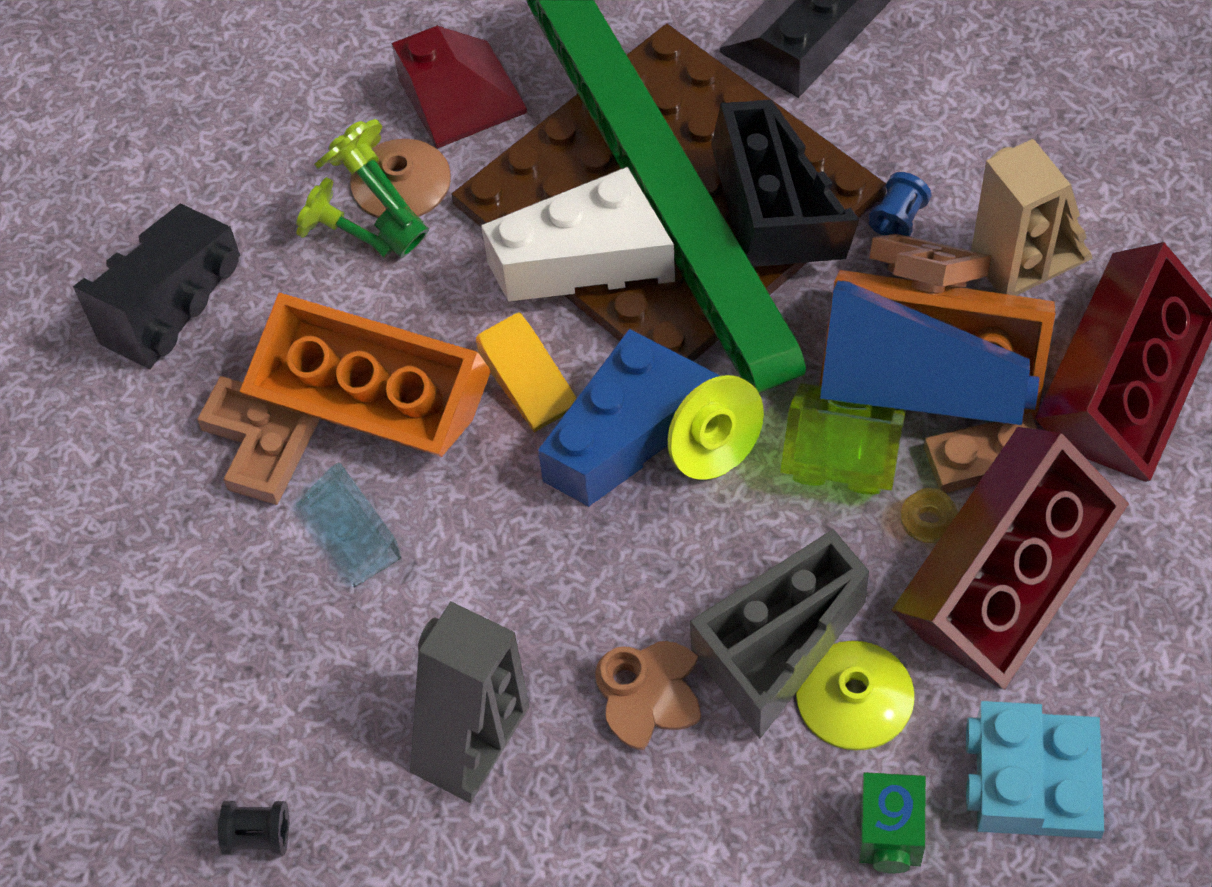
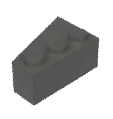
(465, 700)

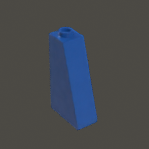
(916, 363)

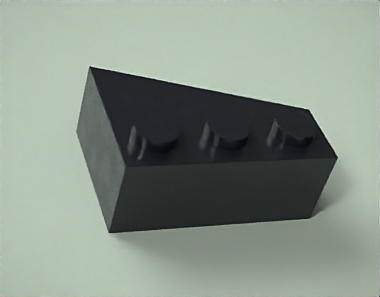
(773, 191)
(159, 284)

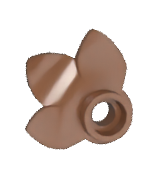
(654, 697)

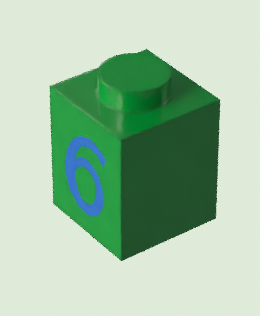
(892, 821)

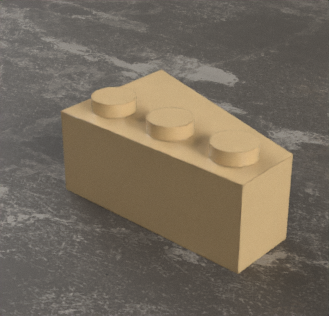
(1027, 220)

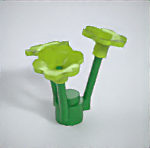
(398, 224)

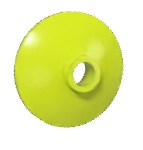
(715, 427)
(852, 718)

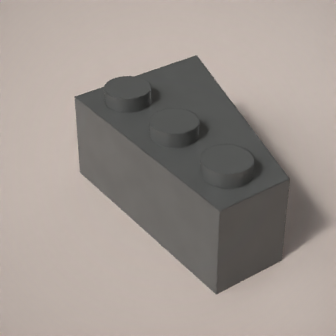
(780, 627)

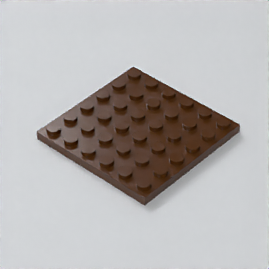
(571, 152)

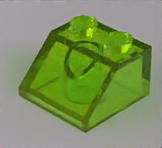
(841, 442)

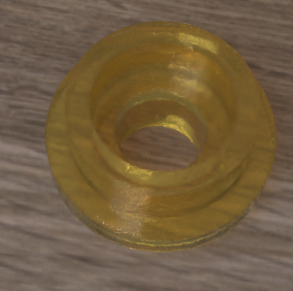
(927, 501)

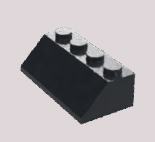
(798, 38)

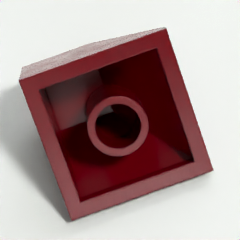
(455, 84)

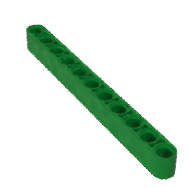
(703, 242)

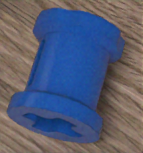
(899, 204)

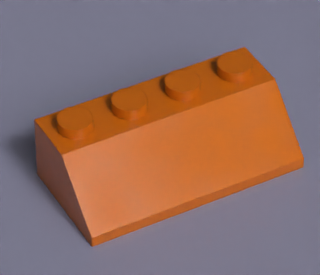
(1003, 319)
(366, 375)

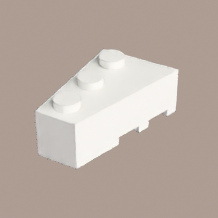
(579, 240)

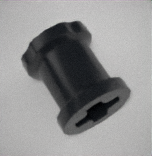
(253, 828)

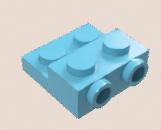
(1035, 771)

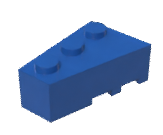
(618, 418)

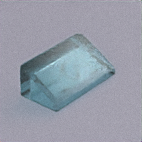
(348, 526)

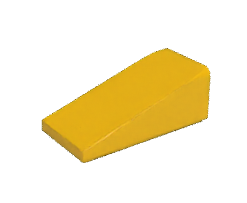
(525, 371)

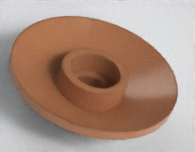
(420, 183)

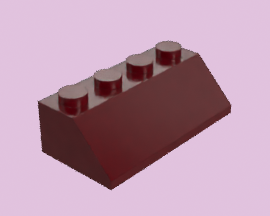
(1131, 361)
(1011, 555)

